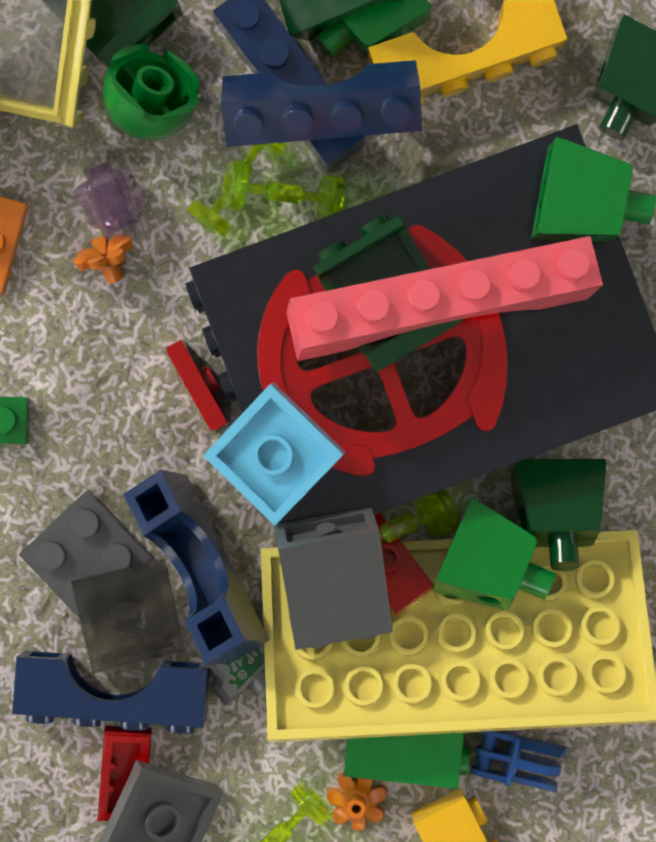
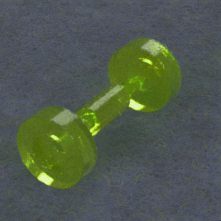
(235, 188)
(210, 217)
(435, 512)
(310, 804)

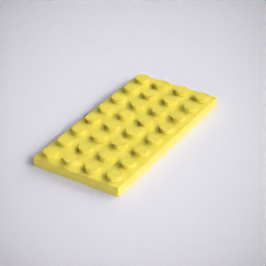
(471, 665)

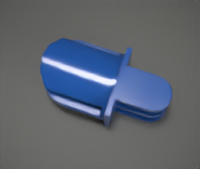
(514, 759)

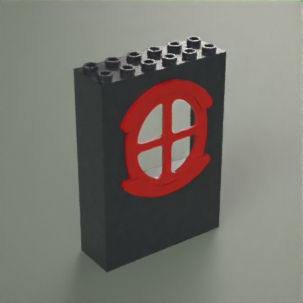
(526, 374)

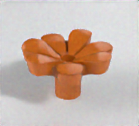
(105, 256)
(354, 793)

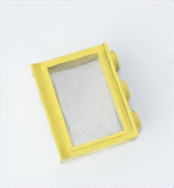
(44, 58)

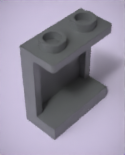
(334, 578)

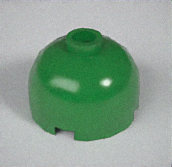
(149, 92)

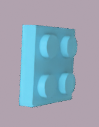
(274, 453)

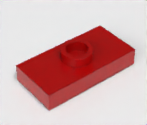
(200, 384)
(404, 576)
(119, 755)

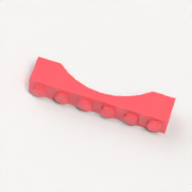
(391, 306)

